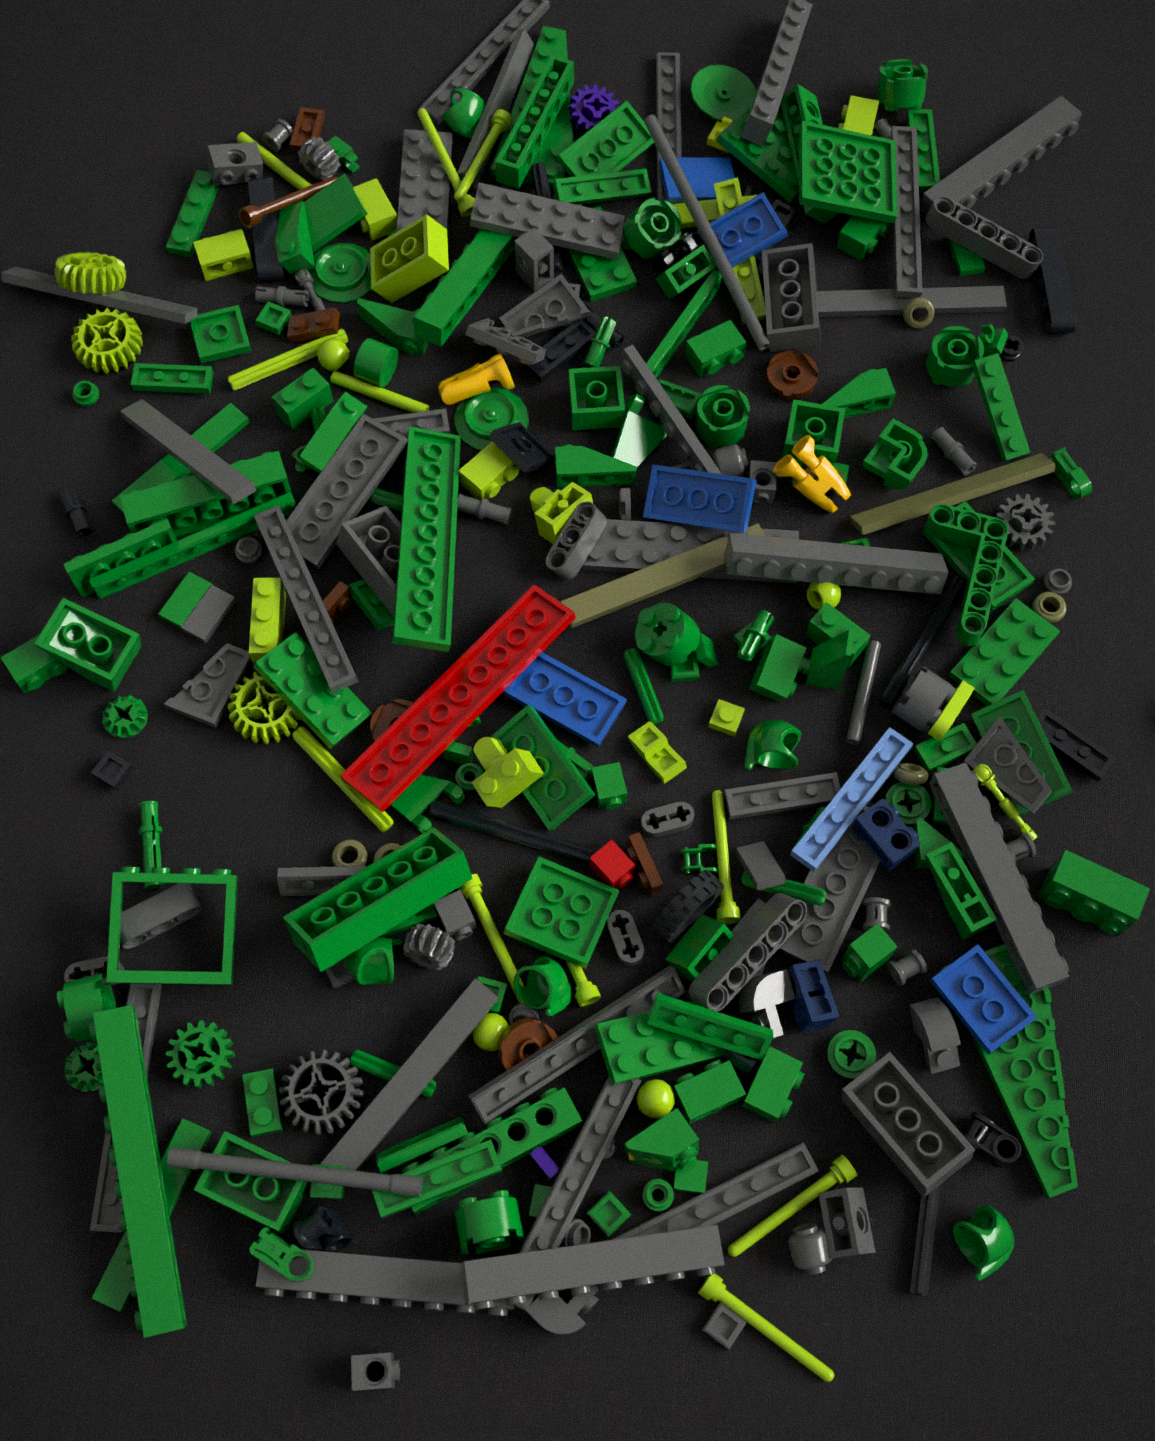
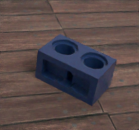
(879, 838)
(813, 1000)

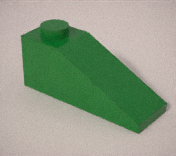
(294, 239)
(392, 324)
(865, 394)
(332, 432)
(591, 468)
(829, 661)
(959, 891)

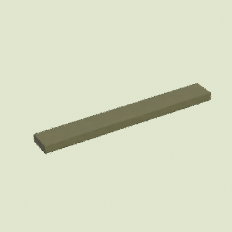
(952, 493)
(651, 580)

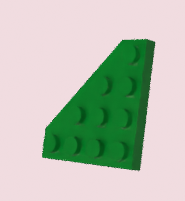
(769, 162)

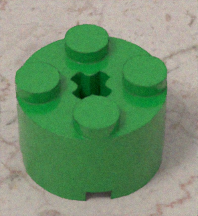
(901, 84)
(652, 228)
(952, 356)
(722, 416)
(666, 634)
(81, 1000)
(488, 1223)

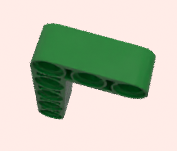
(981, 568)

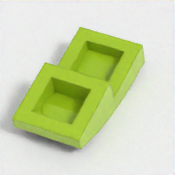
(656, 752)

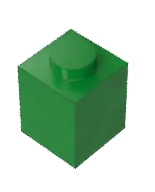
(609, 786)

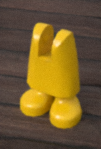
(475, 380)
(816, 478)

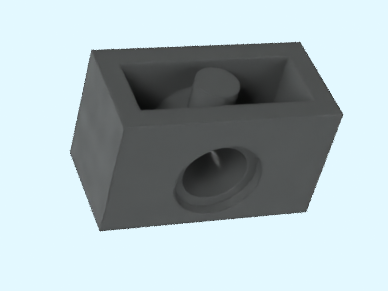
(234, 163)
(534, 259)
(846, 1222)

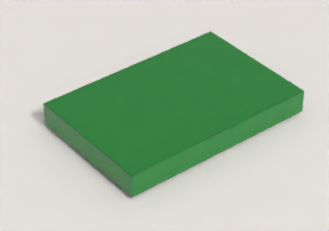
(333, 211)

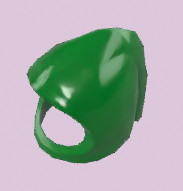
(465, 114)
(772, 745)
(373, 962)
(545, 986)
(988, 1246)

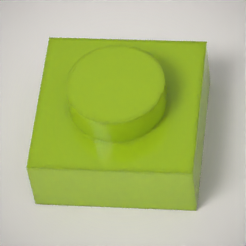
(726, 717)

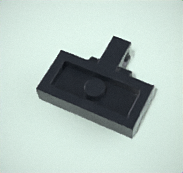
(685, 244)

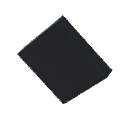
(521, 447)

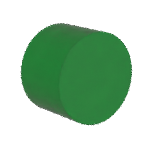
(375, 362)

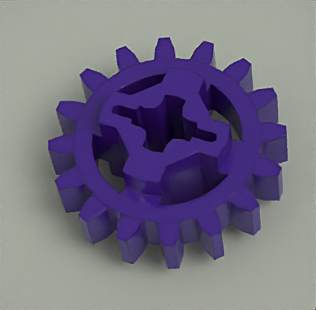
(593, 110)

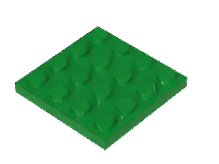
(847, 172)

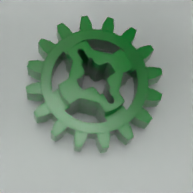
(194, 1065)

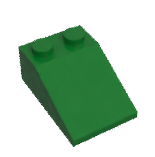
(89, 644)

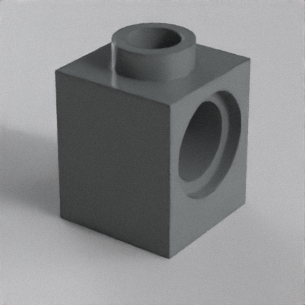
(763, 473)
(455, 915)
(361, 1364)

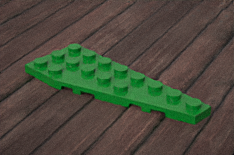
(560, 136)
(1032, 1087)

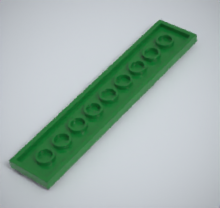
(427, 541)

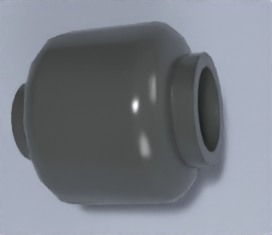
(731, 460)
(809, 1248)

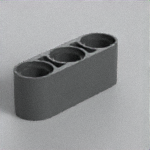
(576, 541)
(158, 915)

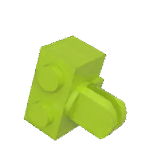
(555, 508)
(505, 772)

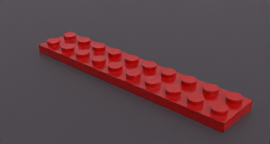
(457, 698)

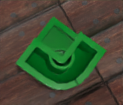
(897, 455)

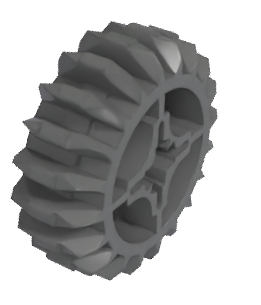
(308, 1094)

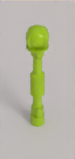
(986, 778)

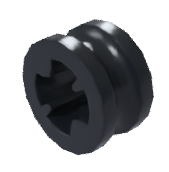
(1010, 354)

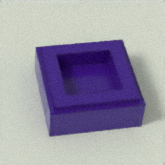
(546, 1162)

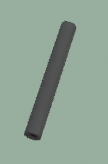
(863, 693)

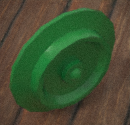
(722, 92)
(341, 273)
(486, 412)

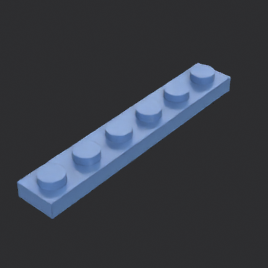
(851, 799)

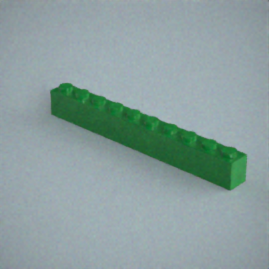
(139, 1171)

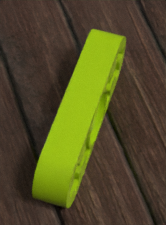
(951, 710)

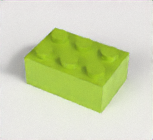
(409, 258)

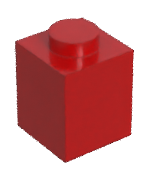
(612, 865)

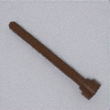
(252, 215)

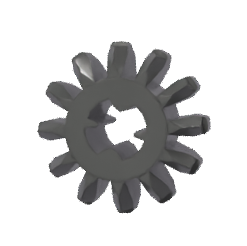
(319, 158)
(429, 946)

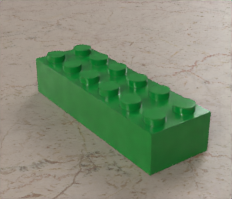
(194, 505)
(377, 898)

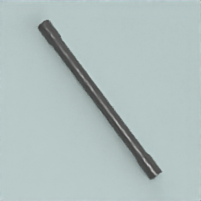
(393, 1183)

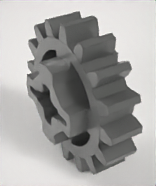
(1026, 518)

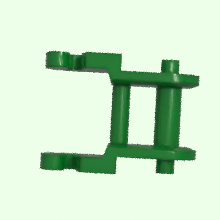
(696, 851)

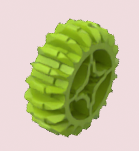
(90, 273)
(107, 332)
(242, 714)

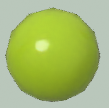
(332, 354)
(821, 593)
(489, 1030)
(656, 1099)

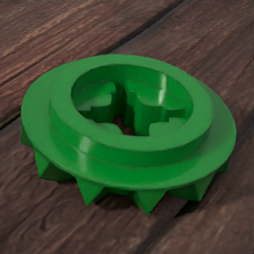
(125, 728)
(915, 794)
(843, 1042)
(74, 1064)

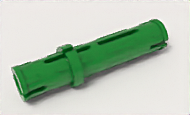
(150, 833)

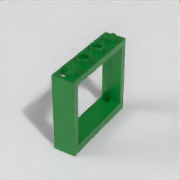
(163, 875)

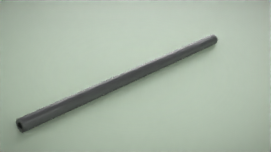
(707, 233)

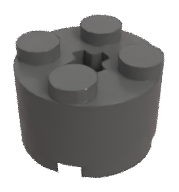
(922, 699)

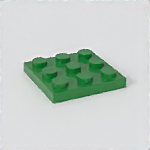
(561, 912)

